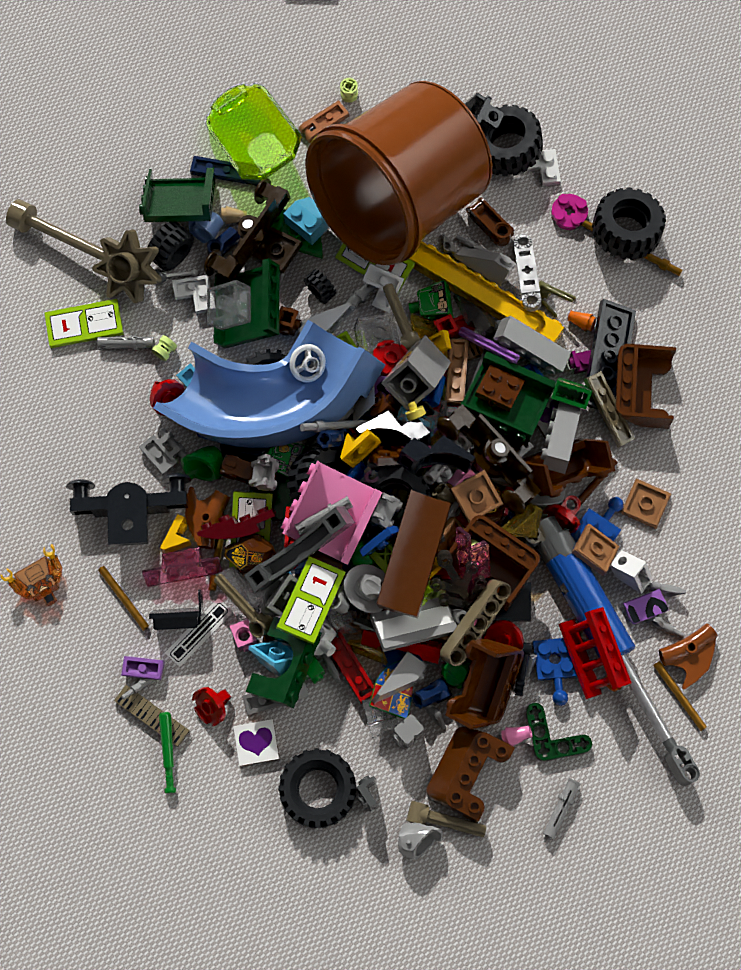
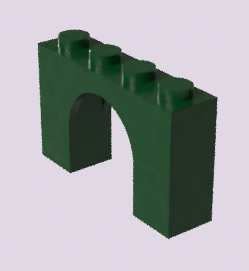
(285, 688)

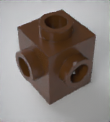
(289, 321)
(383, 404)

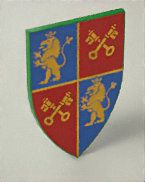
(397, 704)

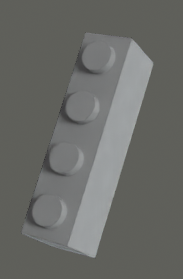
(532, 345)
(562, 436)

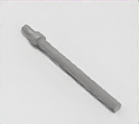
(318, 426)

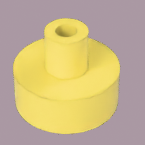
(414, 412)

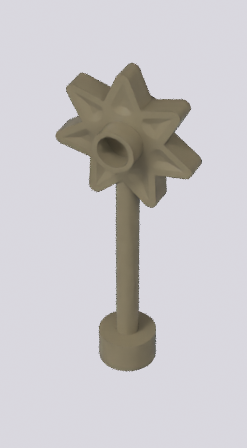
(122, 261)

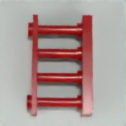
(606, 646)

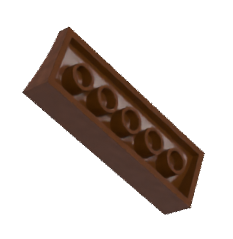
(413, 554)

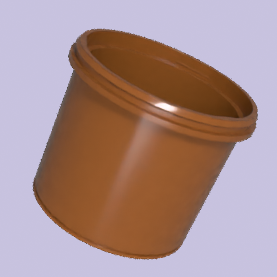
(398, 171)

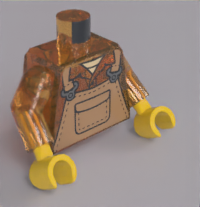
(38, 579)

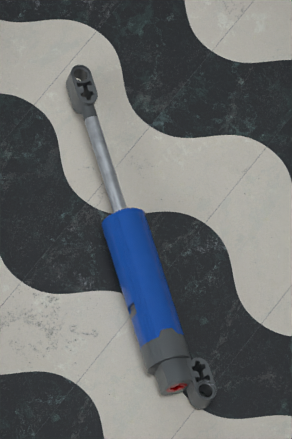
(586, 594)

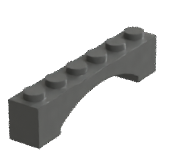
(318, 536)

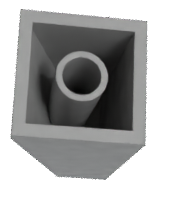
(417, 372)

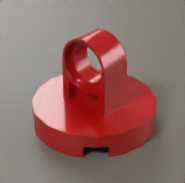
(389, 354)
(165, 392)
(564, 515)
(505, 633)
(210, 705)

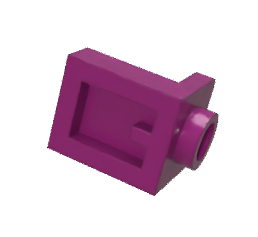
(579, 361)

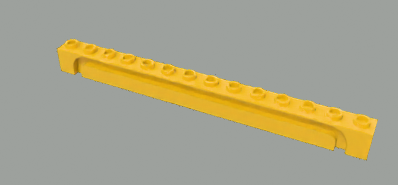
(480, 291)

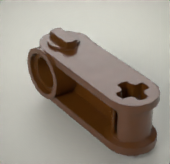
(490, 222)
(237, 469)

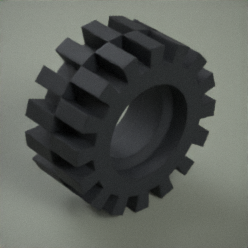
(320, 286)

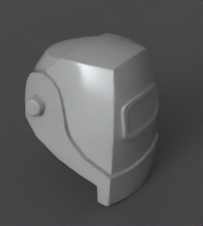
(417, 839)

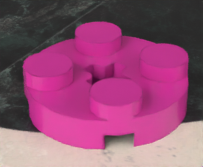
(573, 202)

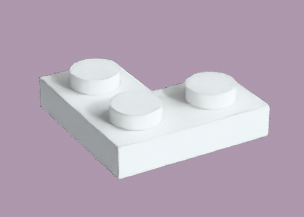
(548, 168)
(379, 278)
(193, 287)

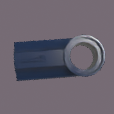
(224, 241)
(332, 438)
(435, 692)

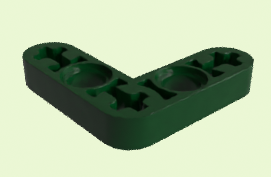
(552, 745)

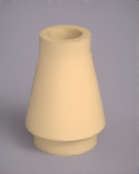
(231, 215)

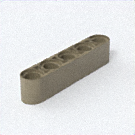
(484, 619)

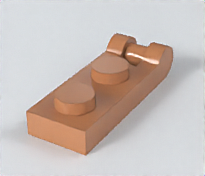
(331, 115)

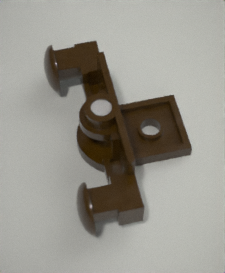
(257, 237)
(494, 455)

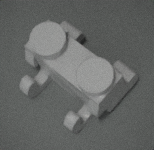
(264, 473)
(384, 511)

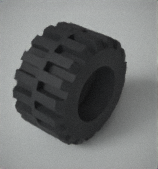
(173, 245)

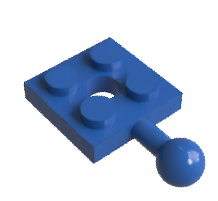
(601, 523)
(548, 671)

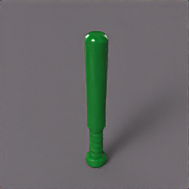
(167, 750)

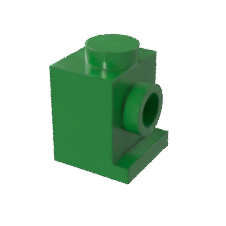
(315, 671)

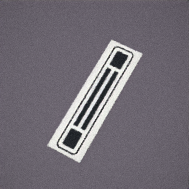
(195, 637)

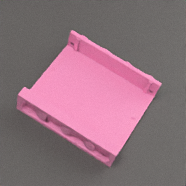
(328, 487)

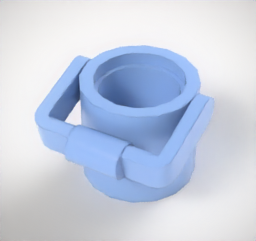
(206, 230)

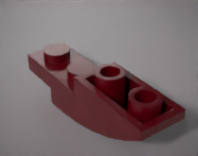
(230, 528)

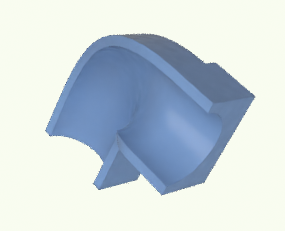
(266, 402)

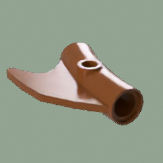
(202, 512)
(693, 662)

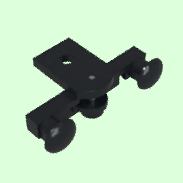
(128, 503)

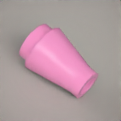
(515, 735)

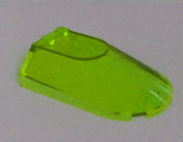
(253, 131)

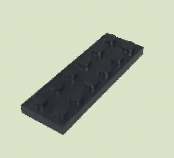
(612, 331)

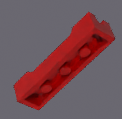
(427, 650)
(351, 667)

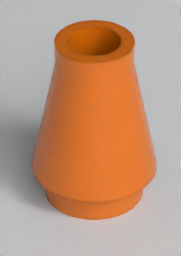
(583, 320)

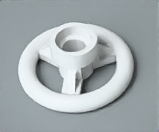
(314, 366)

